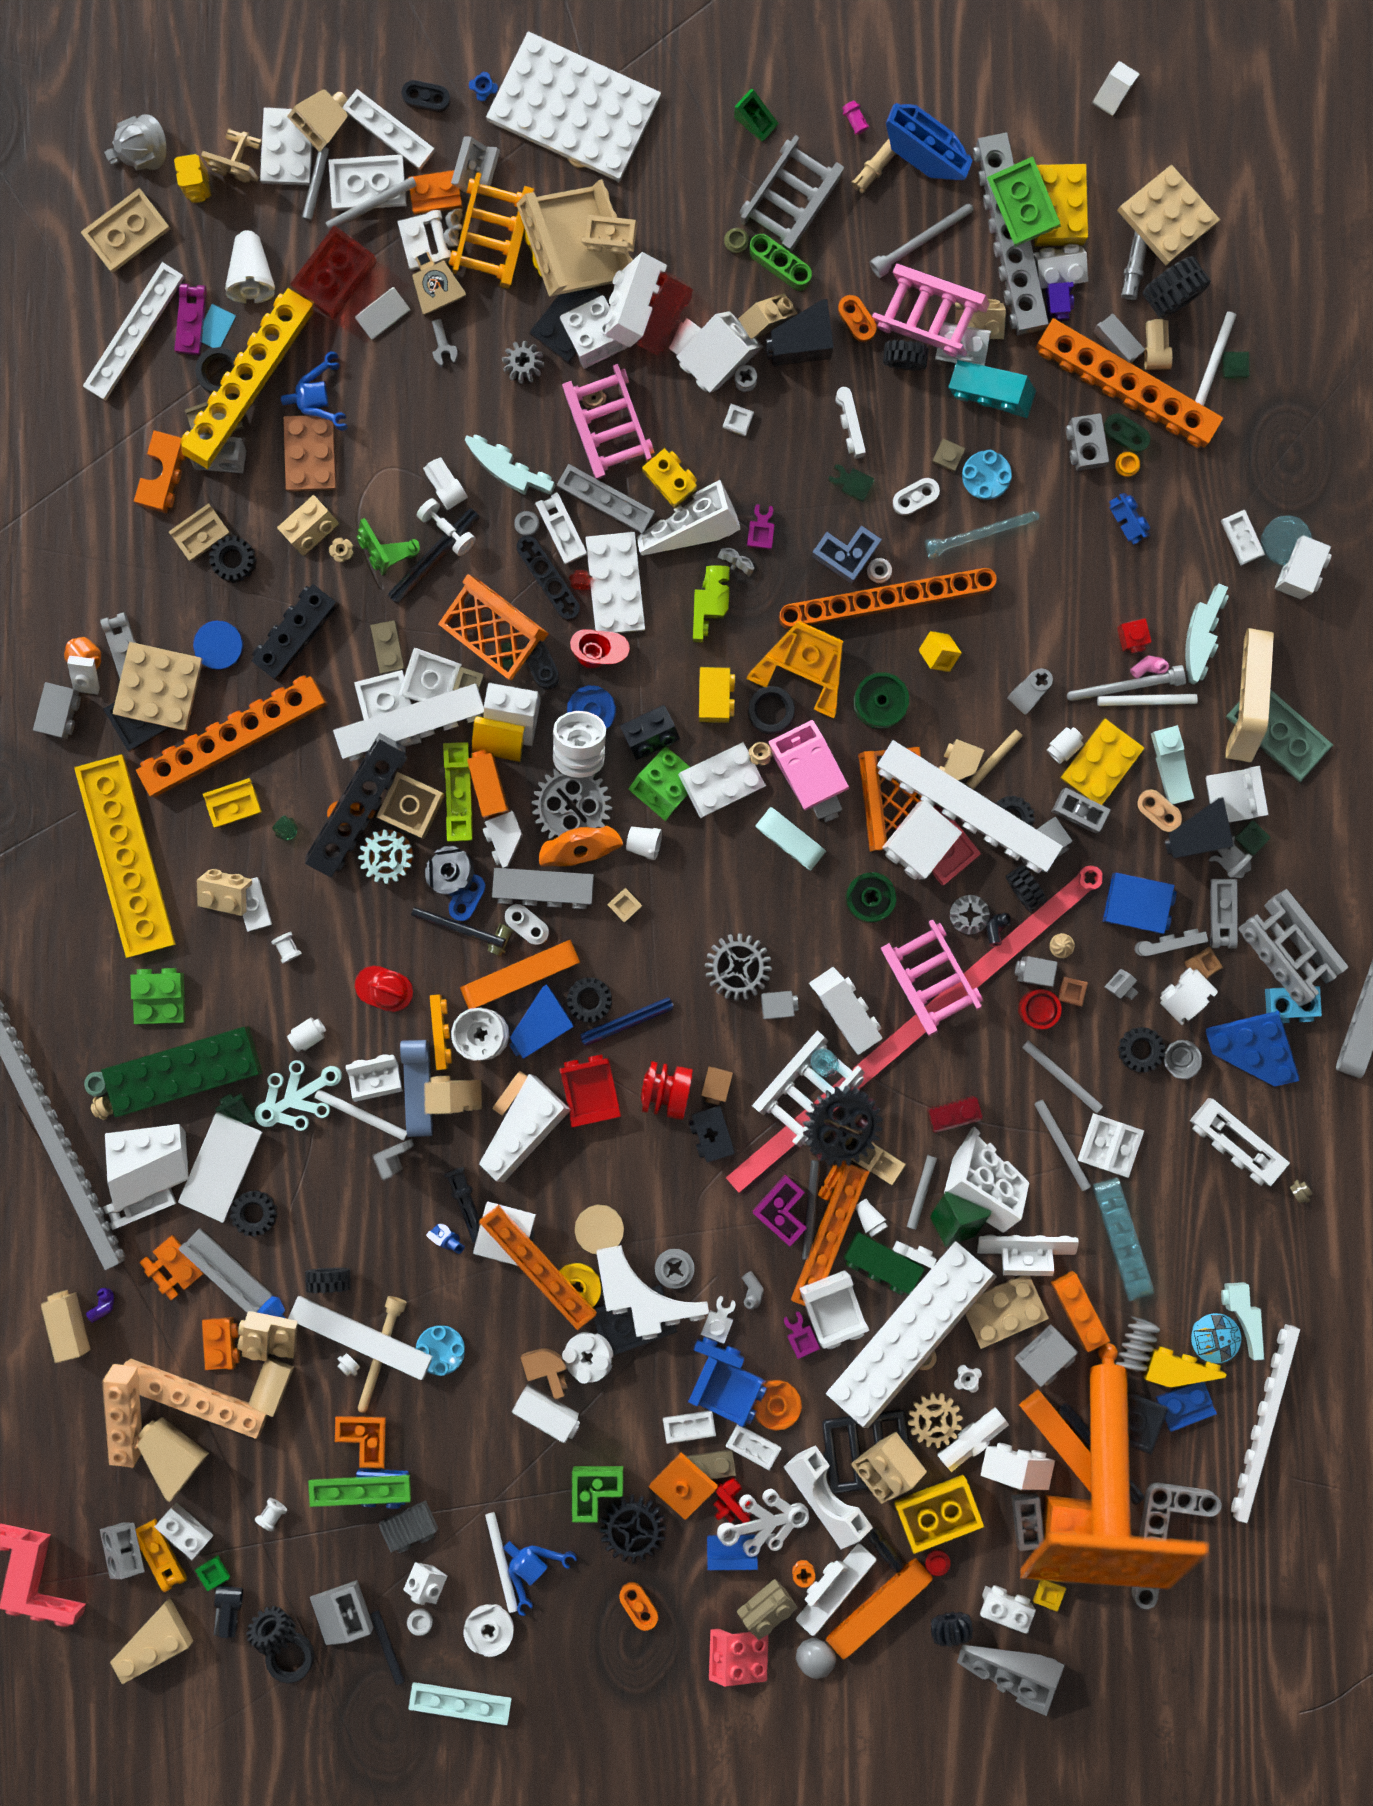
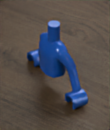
(314, 395)
(530, 1567)

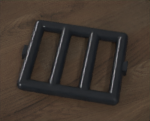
(851, 1424)

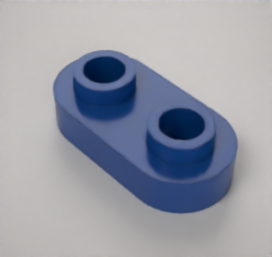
(469, 899)

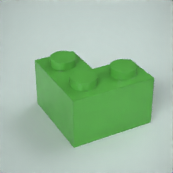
(591, 1483)

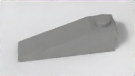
(1025, 1675)

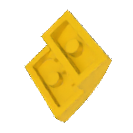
(498, 738)

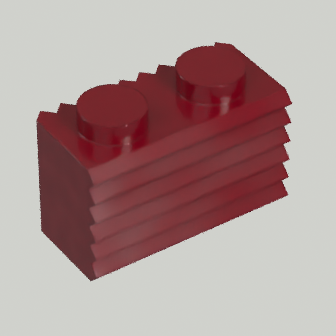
(954, 1114)

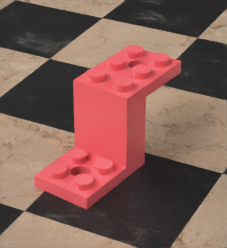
(24, 1576)

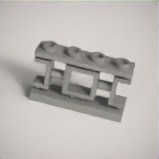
(1305, 937)

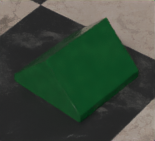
(958, 1218)

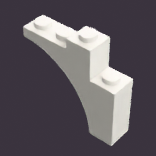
(649, 1308)

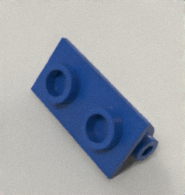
(1127, 509)

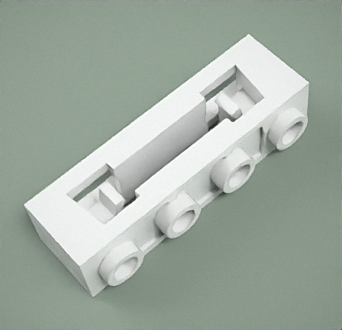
(1270, 1168)

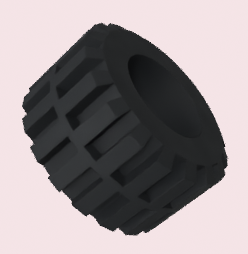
(1176, 287)

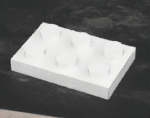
(285, 150)
(364, 178)
(381, 696)
(721, 780)

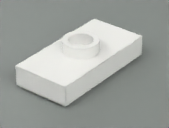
(1242, 537)
(83, 674)
(256, 913)
(689, 1426)
(753, 1447)

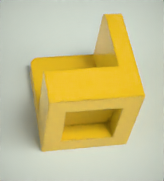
(939, 651)

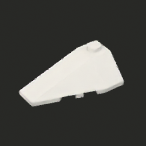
(701, 521)

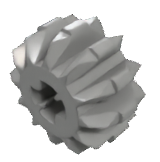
(516, 356)

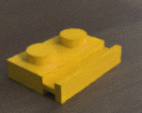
(232, 803)

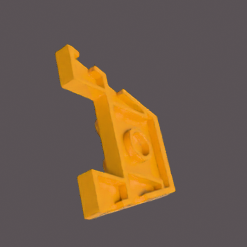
(810, 655)

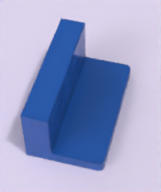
(729, 1557)

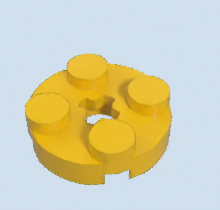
(587, 1277)

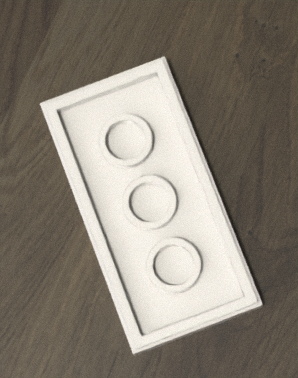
(220, 1167)

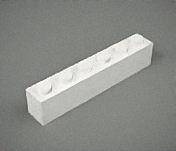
(411, 720)

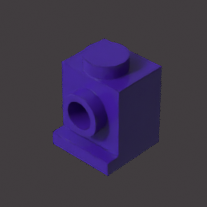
(1059, 301)

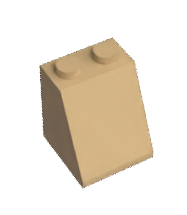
(169, 1456)

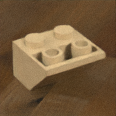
(889, 1468)

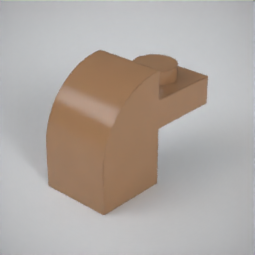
(546, 1363)

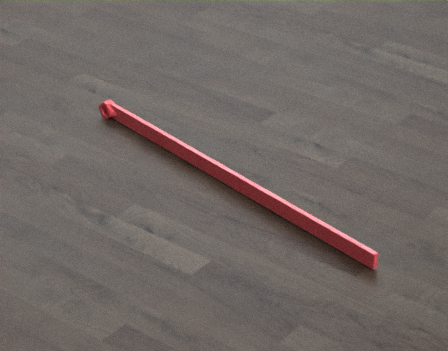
(913, 1028)

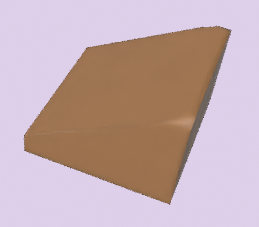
(1204, 962)

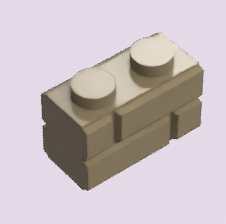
(767, 1609)

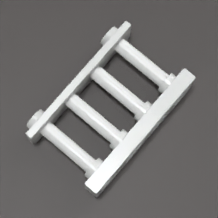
(784, 1085)

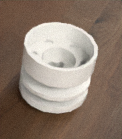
(579, 744)
(468, 1026)

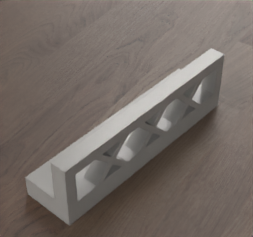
(388, 1161)
(225, 1271)

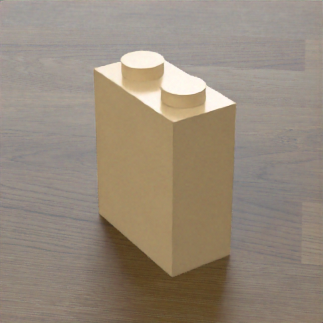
(65, 1326)

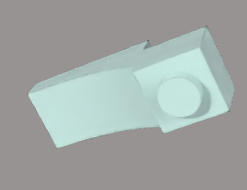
(1172, 764)
(1237, 1299)

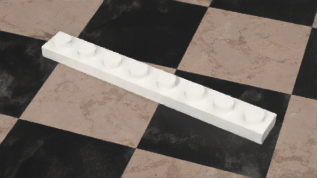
(1262, 1432)

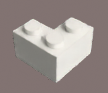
(1303, 570)
(1018, 1469)

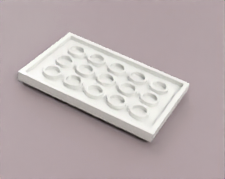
(573, 106)

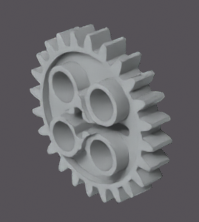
(588, 791)

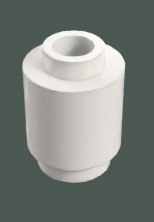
(1065, 745)
(306, 1034)

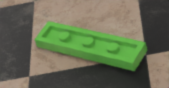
(359, 1490)

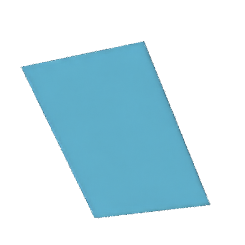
(216, 326)

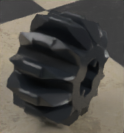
(951, 1629)

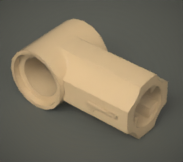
(1158, 353)

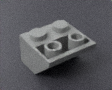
(342, 1614)

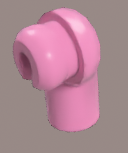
(1150, 664)

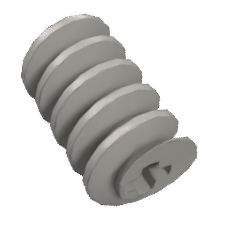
(1138, 1345)

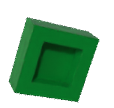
(212, 1573)

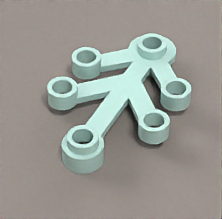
(294, 1098)

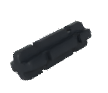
(885, 1550)

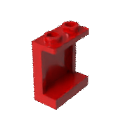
(590, 1090)

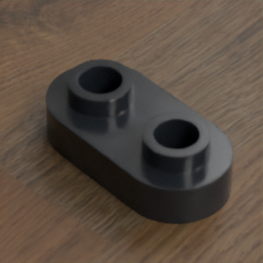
(426, 97)

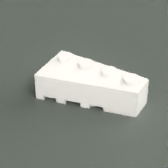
(525, 1126)

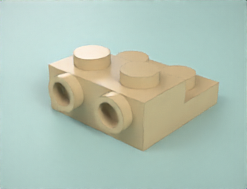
(267, 1335)

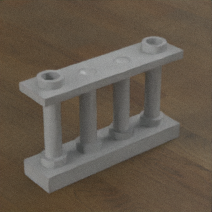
(802, 216)

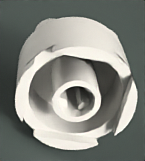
(1187, 996)

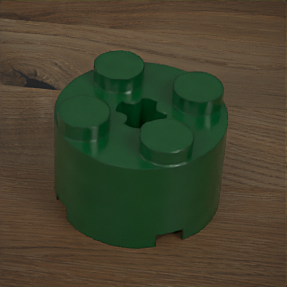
(884, 893)

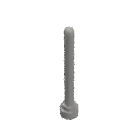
(882, 264)
(1174, 676)

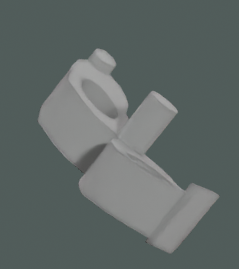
(453, 222)
(741, 562)

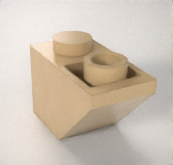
(767, 315)
(962, 759)

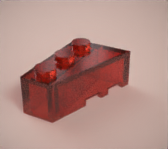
(665, 312)

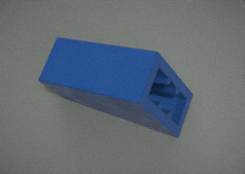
(540, 1024)

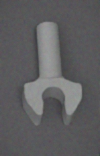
(443, 346)

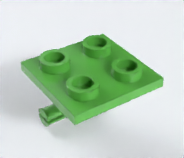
(387, 554)

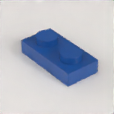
(729, 1355)

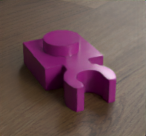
(761, 532)
(802, 1338)

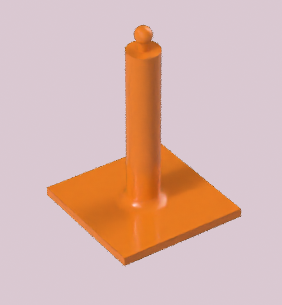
(1110, 1553)

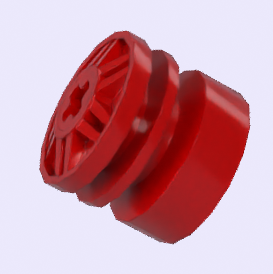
(666, 1090)

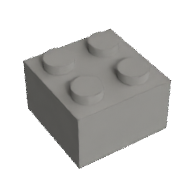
(1046, 1356)

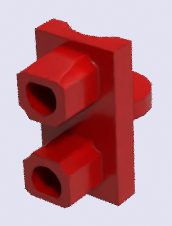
(726, 1493)

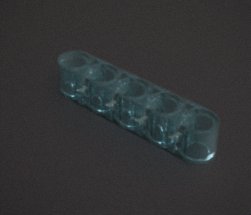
(1123, 1239)

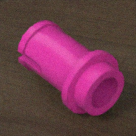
(855, 117)

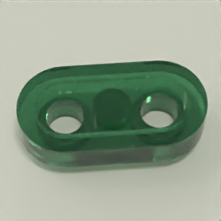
(1127, 431)

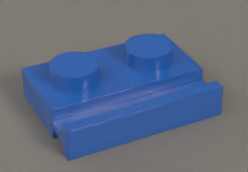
(1187, 1405)

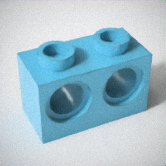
(1292, 1008)

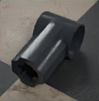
(227, 1604)

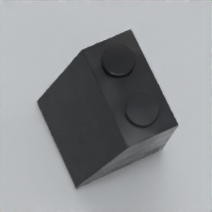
(803, 337)
(1201, 833)

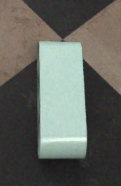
(790, 838)

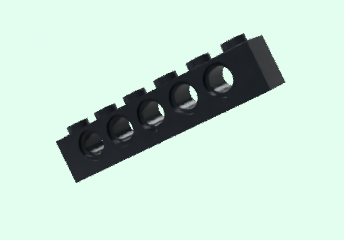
(381, 750)

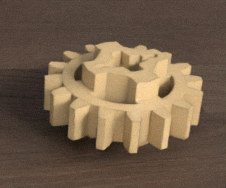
(928, 1429)

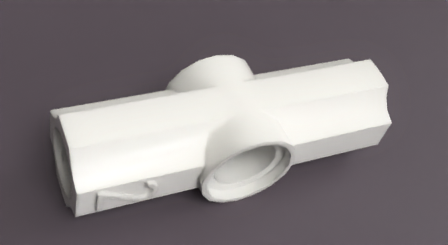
(973, 1439)

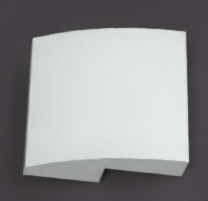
(1110, 1145)
(488, 1247)

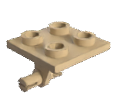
(223, 165)

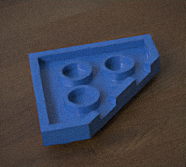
(1257, 1047)

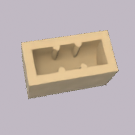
(270, 1386)

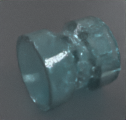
(827, 1067)

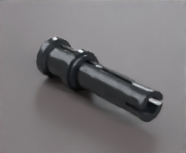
(462, 1193)

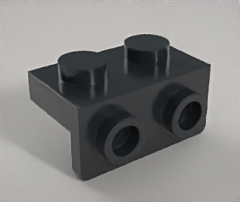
(650, 732)

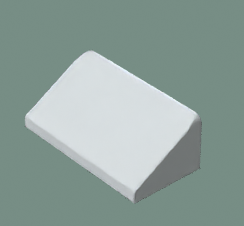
(382, 313)

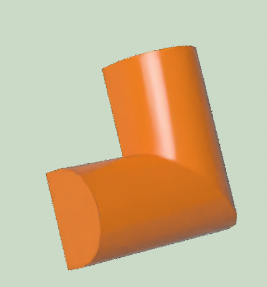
(369, 1433)

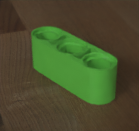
(776, 251)

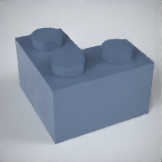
(847, 559)

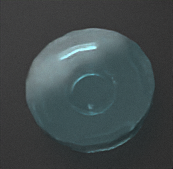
(1281, 537)

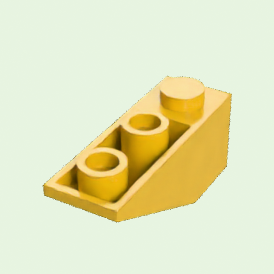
(1177, 1371)

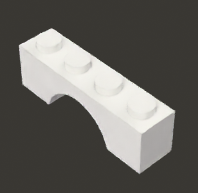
(842, 1521)

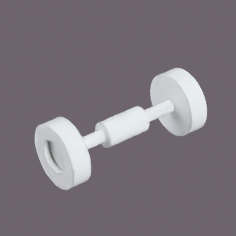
(429, 510)

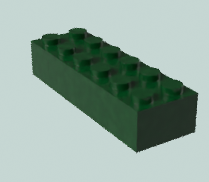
(181, 1071)

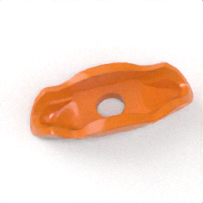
(561, 850)

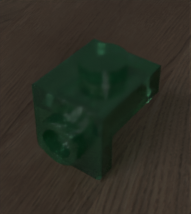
(235, 1108)

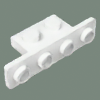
(1027, 1254)
(834, 1588)

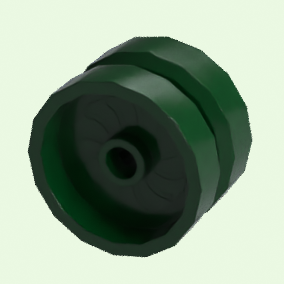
(893, 693)

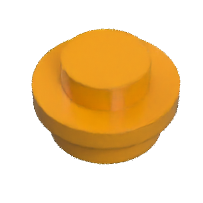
(1127, 464)

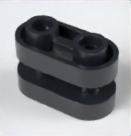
(543, 666)

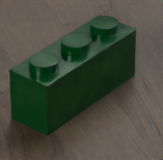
(883, 1263)

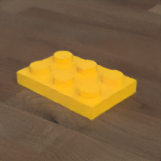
(1102, 762)

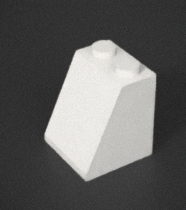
(718, 351)
(513, 707)

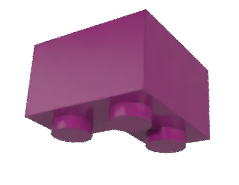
(775, 1207)

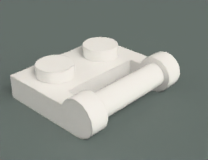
(416, 240)

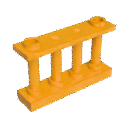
(509, 248)

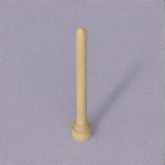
(394, 1308)

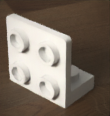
(587, 332)
(1241, 793)

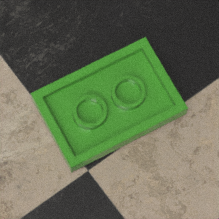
(1024, 201)

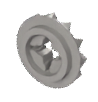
(961, 923)
(674, 1280)

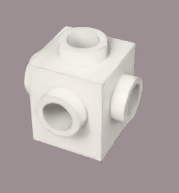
(425, 1583)

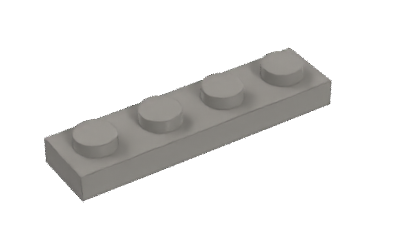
(605, 499)

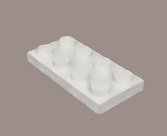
(615, 583)

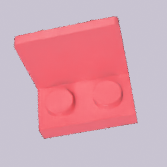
(737, 1658)

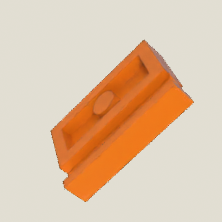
(435, 193)

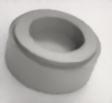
(527, 523)

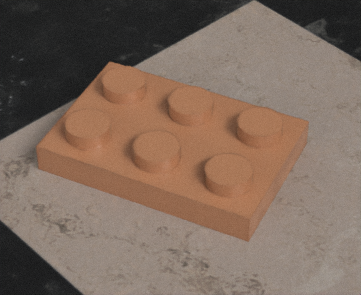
(309, 453)

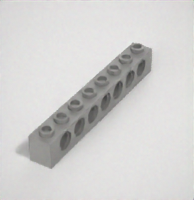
(1023, 322)

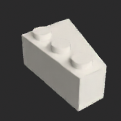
(631, 298)
(847, 1010)

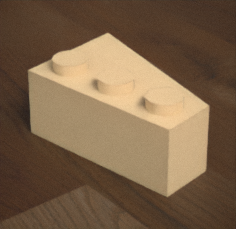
(452, 1095)

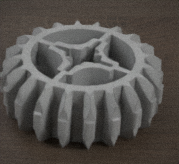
(756, 955)

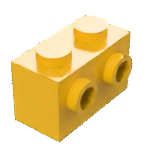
(670, 478)

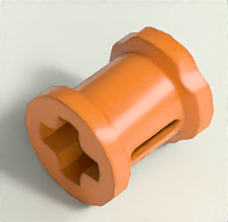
(796, 1571)

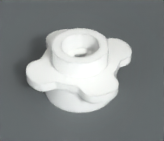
(972, 1384)

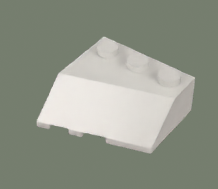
(144, 1163)
(987, 1181)

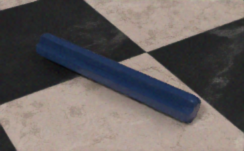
(627, 1021)

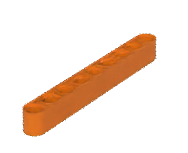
(876, 606)

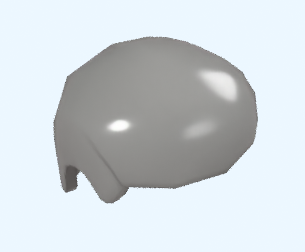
(1183, 1059)
(815, 1658)

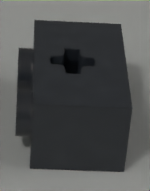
(722, 1144)

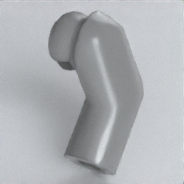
(754, 1292)

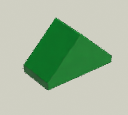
(755, 115)

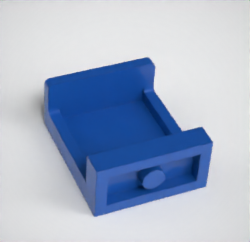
(1139, 903)
(728, 1391)

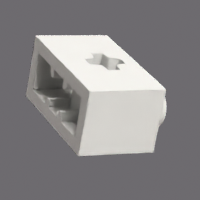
(184, 1531)

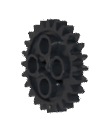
(851, 1105)

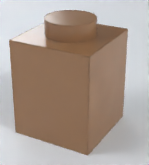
(716, 1085)

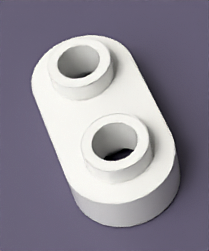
(915, 497)
(526, 924)

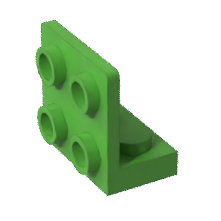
(660, 784)

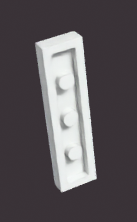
(388, 129)

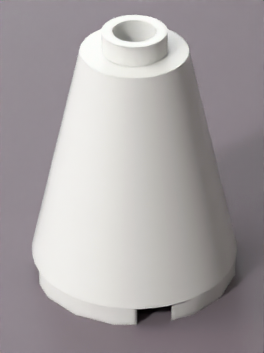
(249, 271)

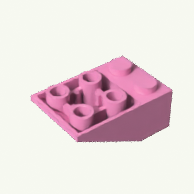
(808, 765)

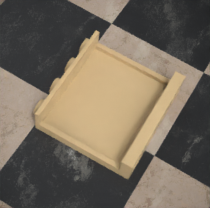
(555, 233)

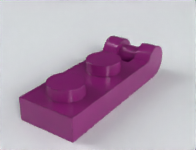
(190, 320)

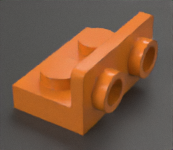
(219, 1343)

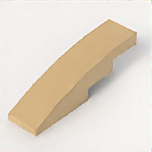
(877, 1161)

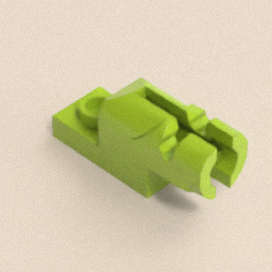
(712, 601)

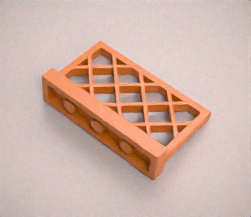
(507, 613)
(873, 799)

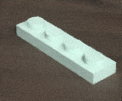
(460, 1703)

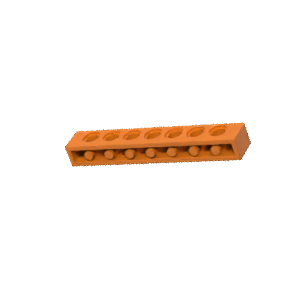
(1142, 383)
(150, 769)

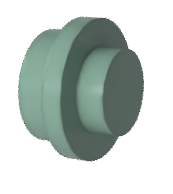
(95, 1084)

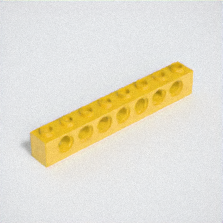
(206, 451)

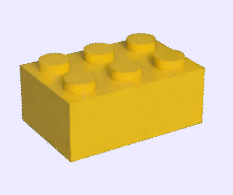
(1068, 194)
(939, 1513)

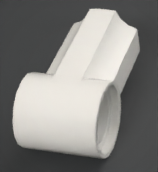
(447, 487)

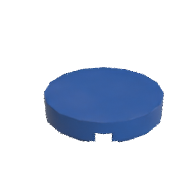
(218, 645)
(595, 701)

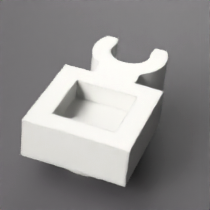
(921, 1255)
(718, 1324)

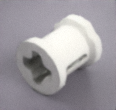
(286, 947)
(271, 1514)

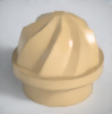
(1061, 945)

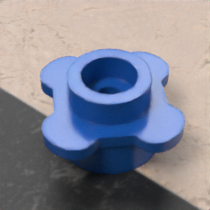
(483, 79)

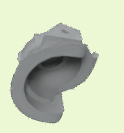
(138, 143)

